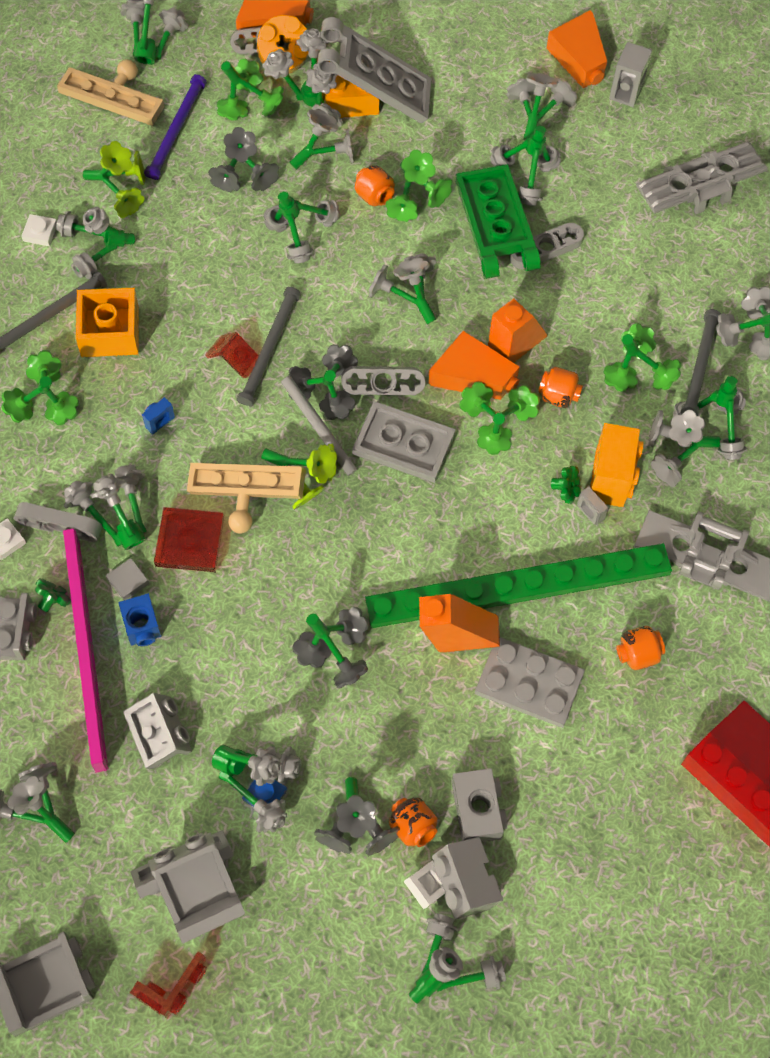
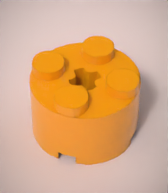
(286, 29)

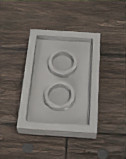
(403, 441)
(530, 682)

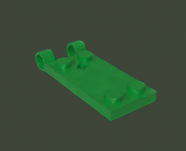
(493, 206)

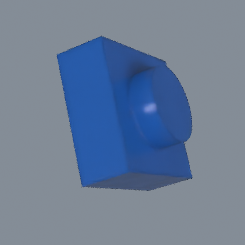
(158, 415)
(267, 792)

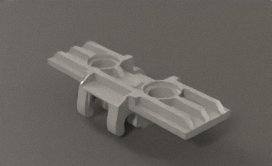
(677, 186)
(706, 562)

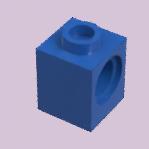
(135, 609)

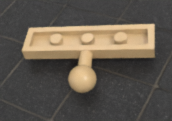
(112, 95)
(245, 482)

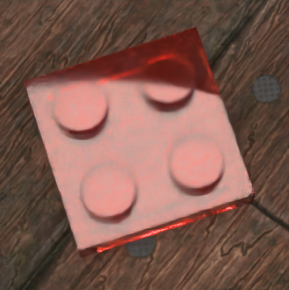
(189, 539)

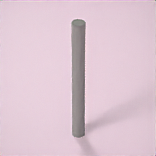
(317, 423)

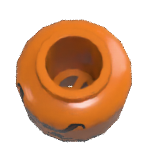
(374, 185)
(560, 387)
(641, 648)
(414, 820)

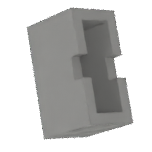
(465, 878)

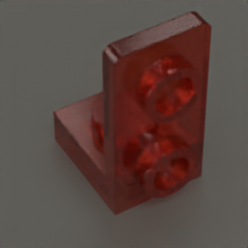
(153, 995)

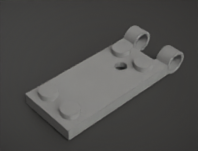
(375, 70)

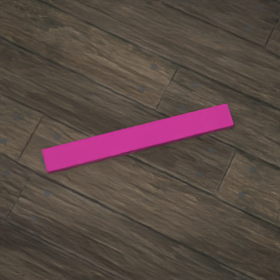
(85, 652)

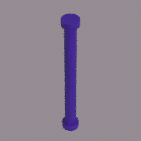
(197, 83)

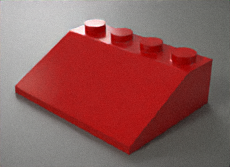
(736, 767)

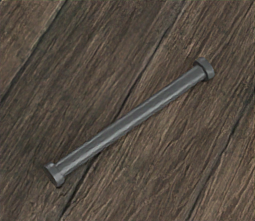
(50, 311)
(711, 321)
(246, 397)

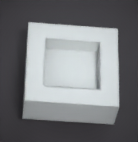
(39, 230)
(9, 539)
(425, 885)

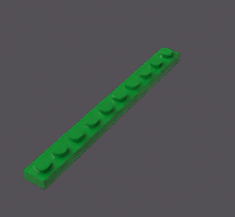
(526, 583)

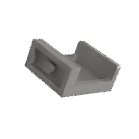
(196, 886)
(43, 984)

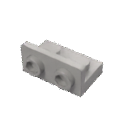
(15, 625)
(157, 729)

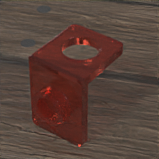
(235, 353)

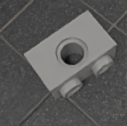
(630, 74)
(478, 786)

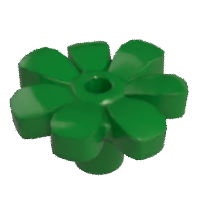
(568, 484)
(51, 594)

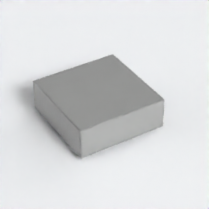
(592, 506)
(127, 579)

